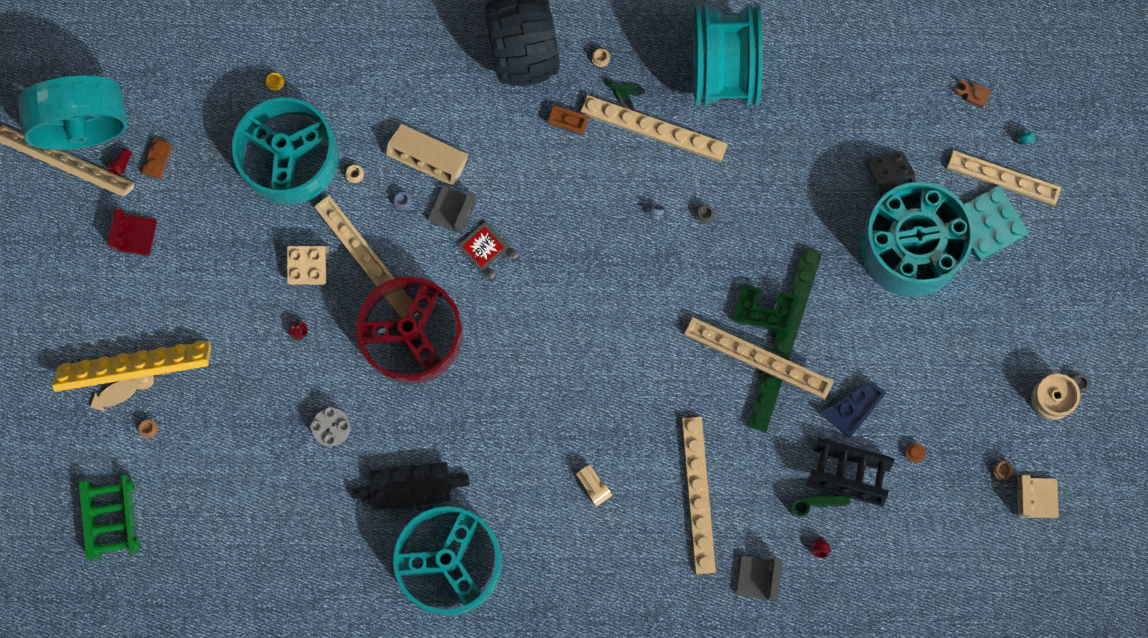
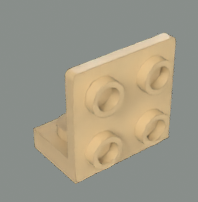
(306, 264)
(1037, 497)

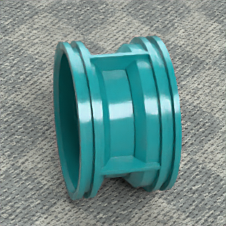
(727, 55)

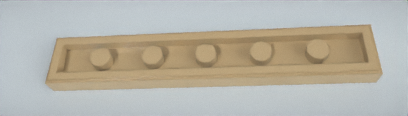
(1004, 177)

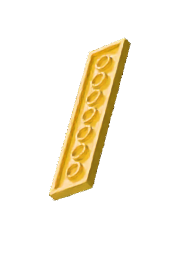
(132, 365)

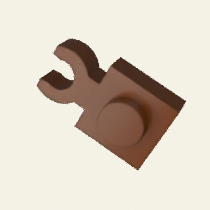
(975, 95)

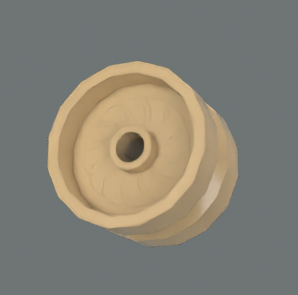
(1044, 395)

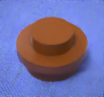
(915, 453)

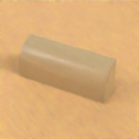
(426, 154)

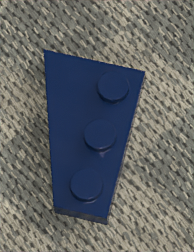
(854, 409)

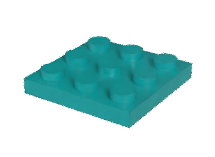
(994, 223)

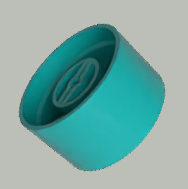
(929, 234)

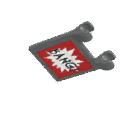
(486, 247)

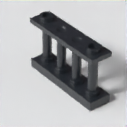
(845, 487)

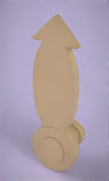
(120, 392)

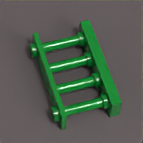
(92, 530)

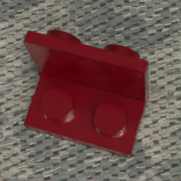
(131, 233)

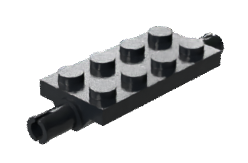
(410, 486)

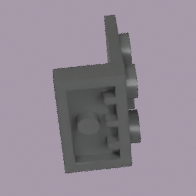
(891, 172)
(453, 209)
(759, 578)

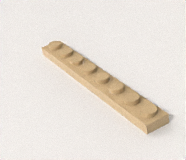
(654, 128)
(67, 163)
(362, 253)
(759, 358)
(698, 495)

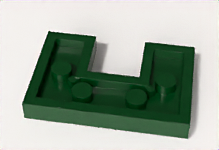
(777, 320)

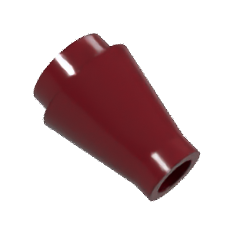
(119, 163)

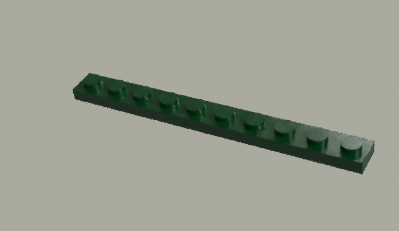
(784, 342)

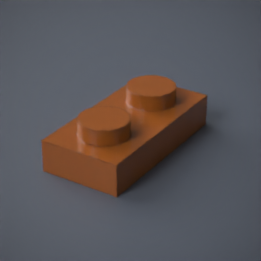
(568, 120)
(157, 159)

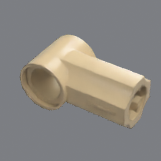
(596, 490)

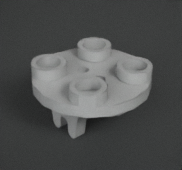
(337, 433)

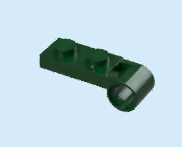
(819, 500)

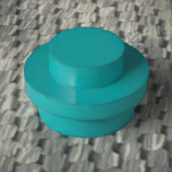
(1026, 137)

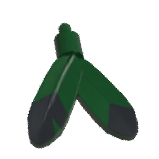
(622, 92)

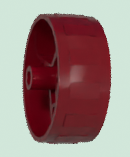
(427, 292)

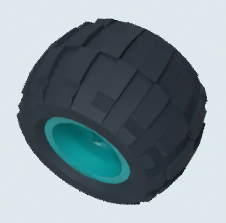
(522, 41)

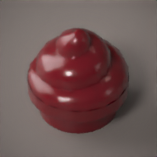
(298, 330)
(820, 548)

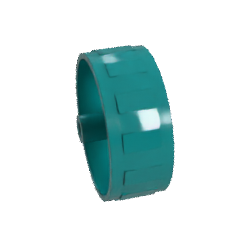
(72, 112)
(252, 128)
(404, 563)

